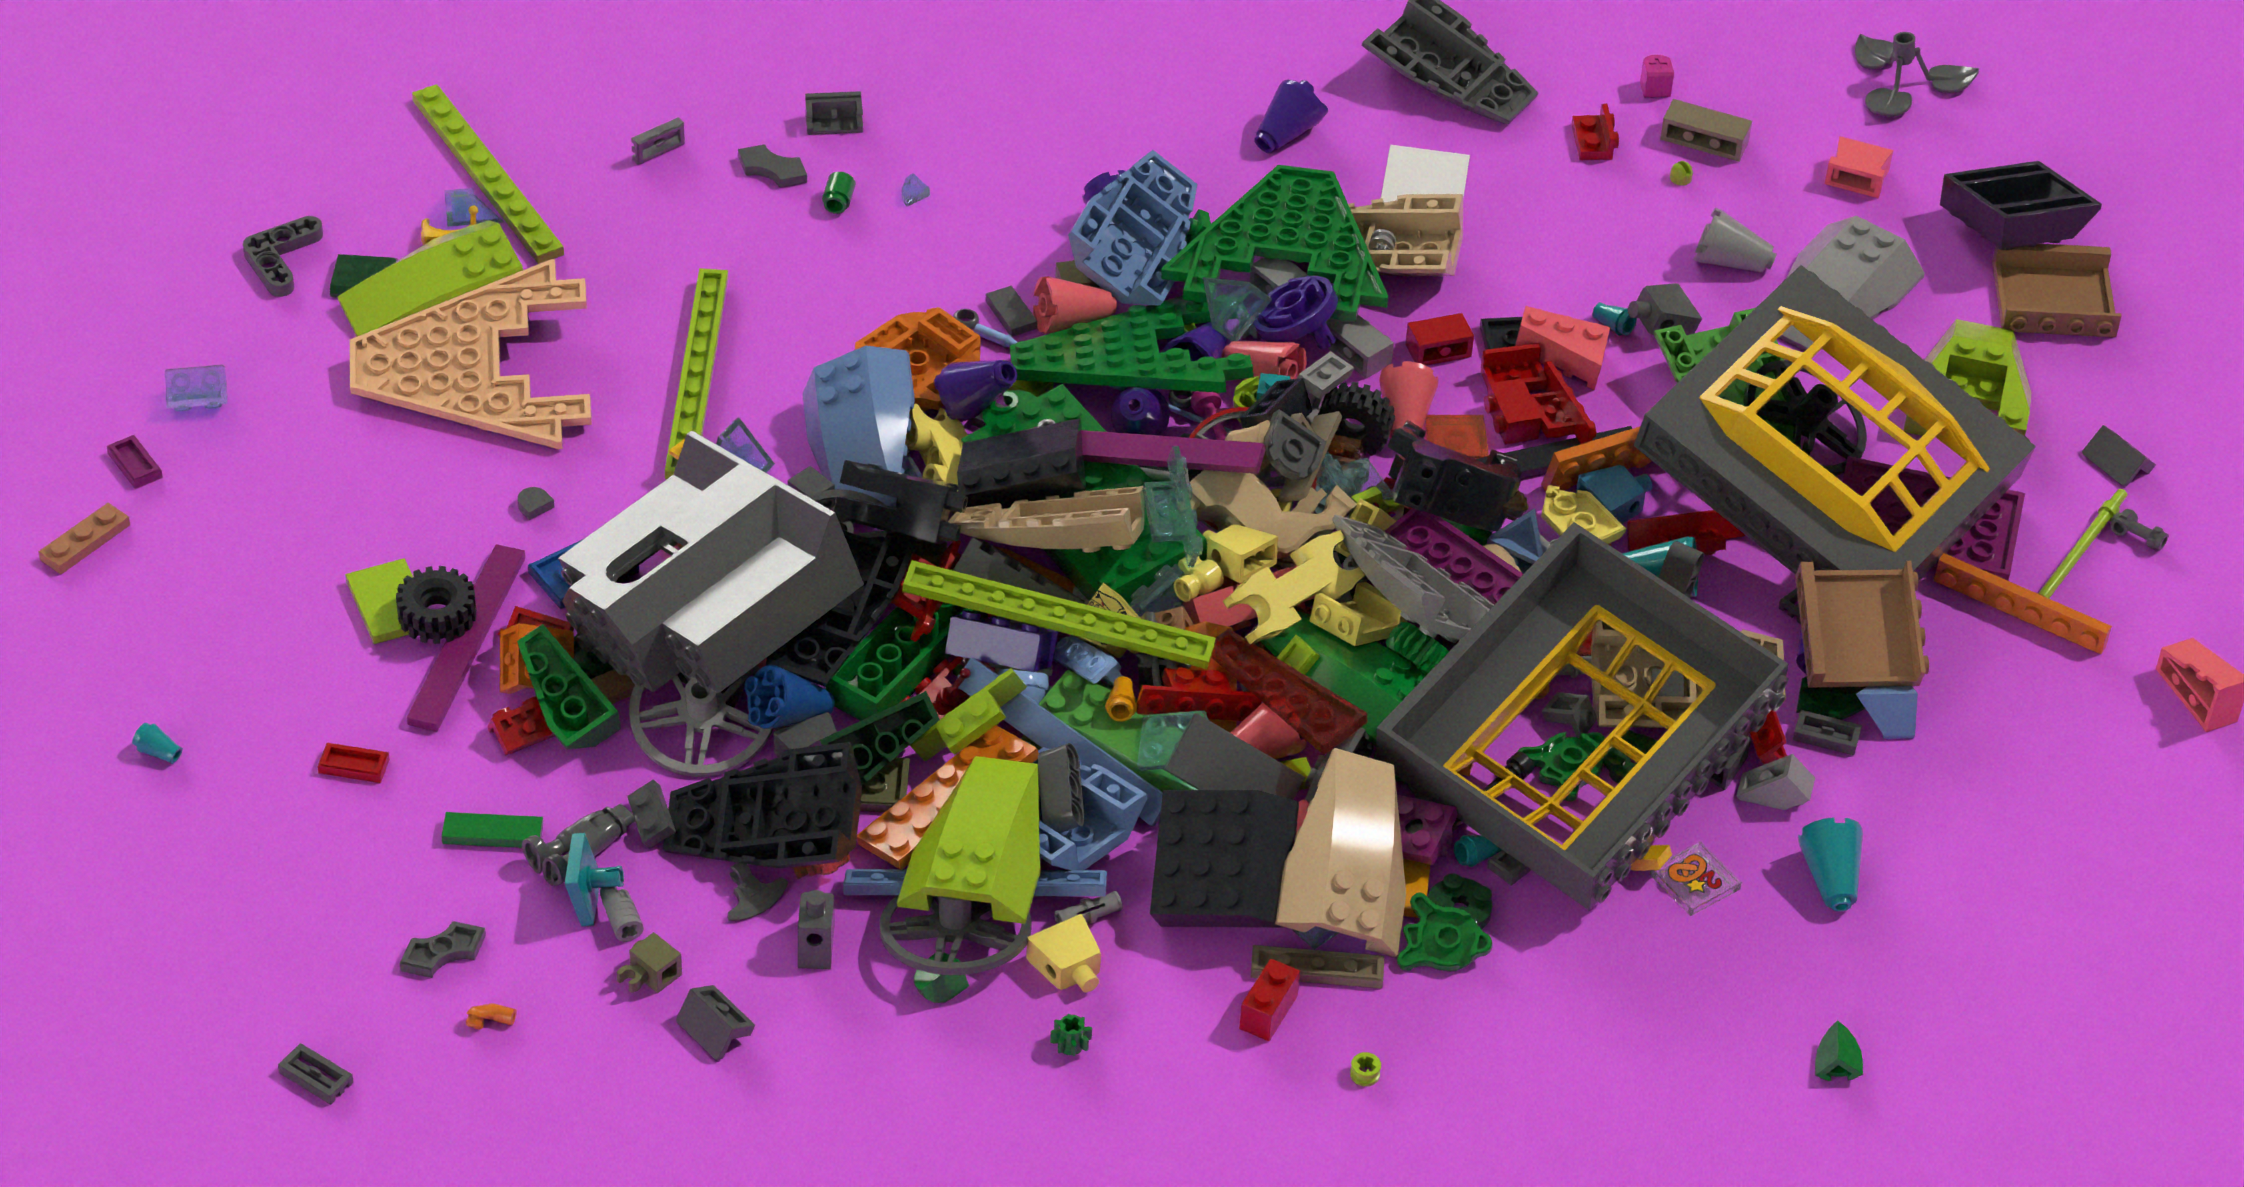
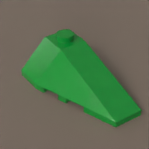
(567, 696)

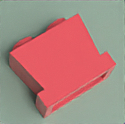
(1859, 167)

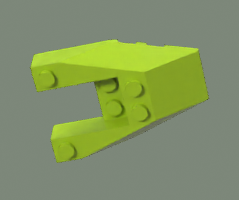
(1985, 366)

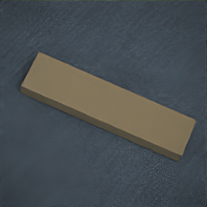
(1323, 966)

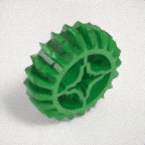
(1416, 647)

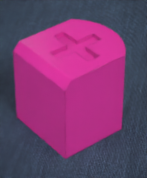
(1657, 76)

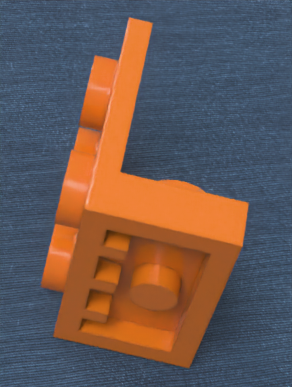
(512, 666)

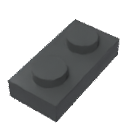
(651, 814)

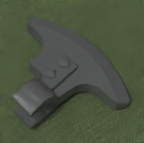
(752, 894)

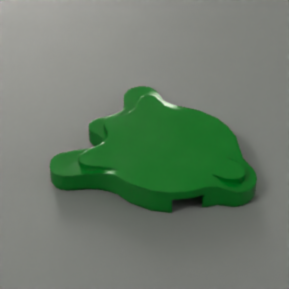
(1562, 757)
(1442, 938)

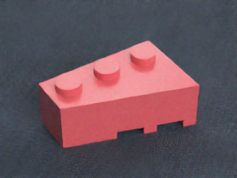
(1566, 341)
(2203, 683)

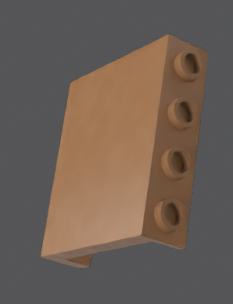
(2055, 290)
(1861, 627)

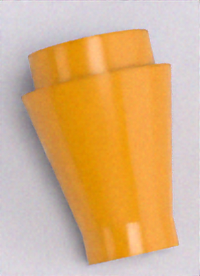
(1121, 700)

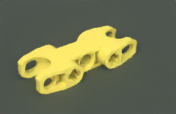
(937, 442)
(1276, 598)

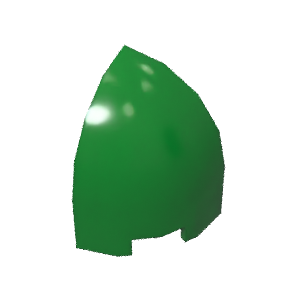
(939, 987)
(1838, 1054)

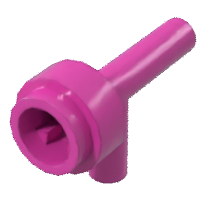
(1206, 405)

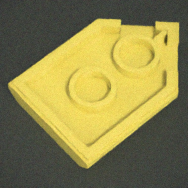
(1566, 507)

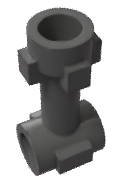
(2128, 521)

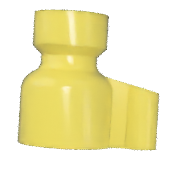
(1200, 579)

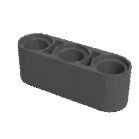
(1682, 567)
(1061, 788)

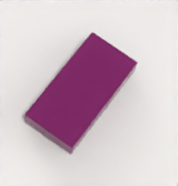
(134, 461)

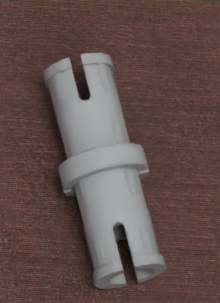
(1107, 905)

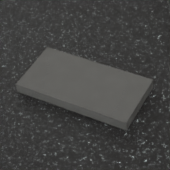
(1218, 760)

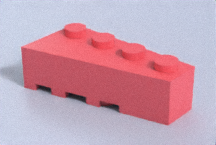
(1213, 610)

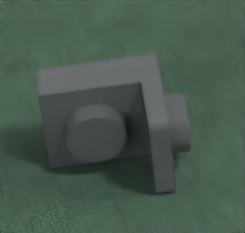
(1571, 709)

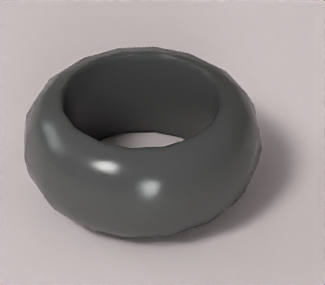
(967, 313)
(1180, 403)

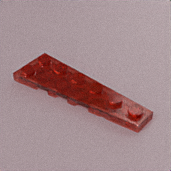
(1297, 699)

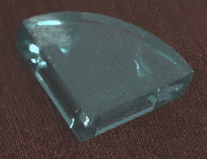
(914, 190)

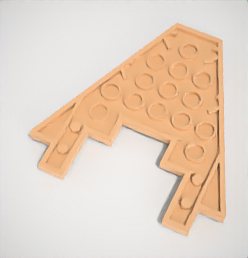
(450, 359)

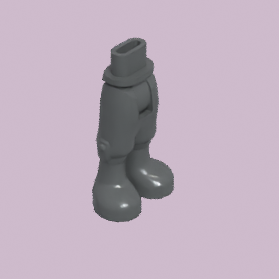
(600, 829)

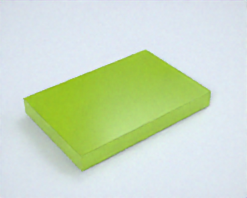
(375, 597)

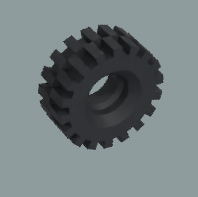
(1365, 407)
(431, 589)

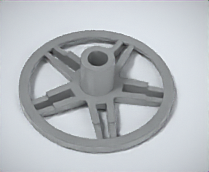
(700, 710)

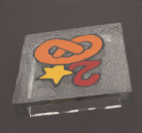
(1696, 878)

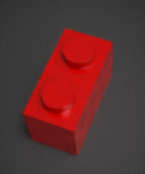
(1439, 339)
(1513, 411)
(1269, 999)

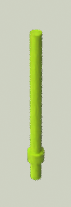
(2105, 514)

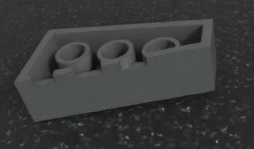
(990, 563)

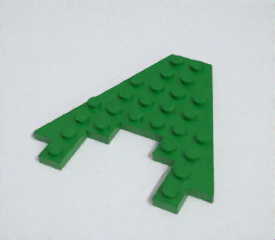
(1287, 217)
(1126, 352)

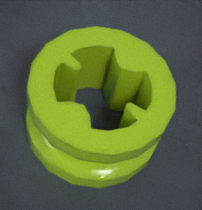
(1365, 1060)

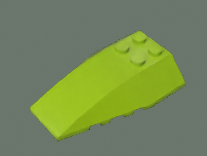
(431, 276)
(981, 842)

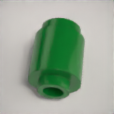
(838, 192)

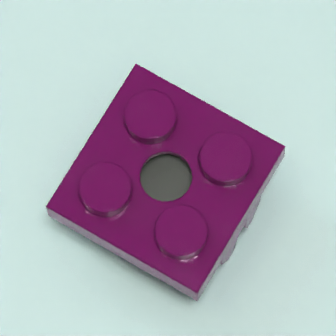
(1425, 828)

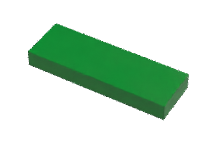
(489, 829)

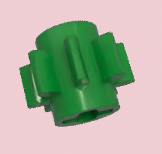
(1071, 1035)

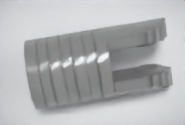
(621, 913)

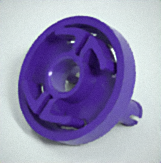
(1297, 310)

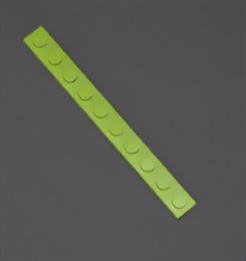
(488, 174)
(698, 359)
(1059, 614)

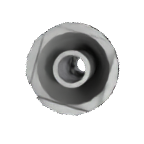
(1733, 245)

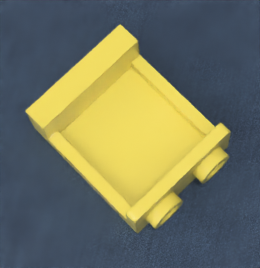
(1358, 621)

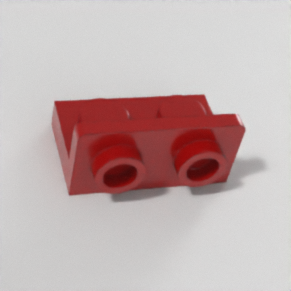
(1595, 135)
(520, 726)

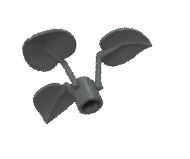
(1877, 53)

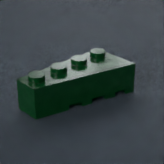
(885, 734)

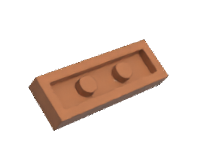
(84, 538)

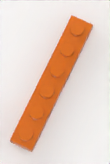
(2022, 603)

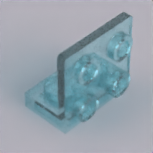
(1350, 477)
(1160, 736)

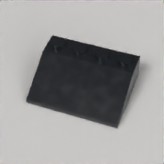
(1023, 465)

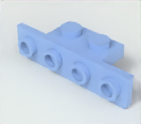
(1086, 660)

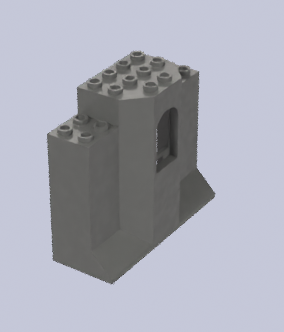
(745, 583)

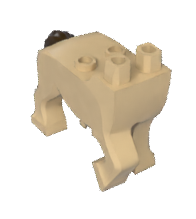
(1248, 502)

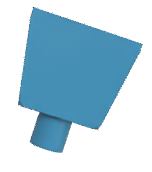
(1617, 490)

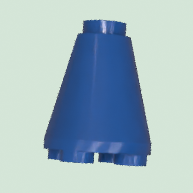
(784, 698)

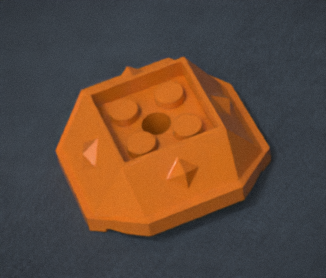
(932, 343)

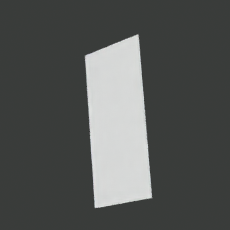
(1423, 172)

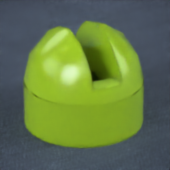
(1681, 173)

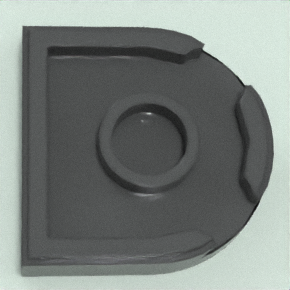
(1292, 447)

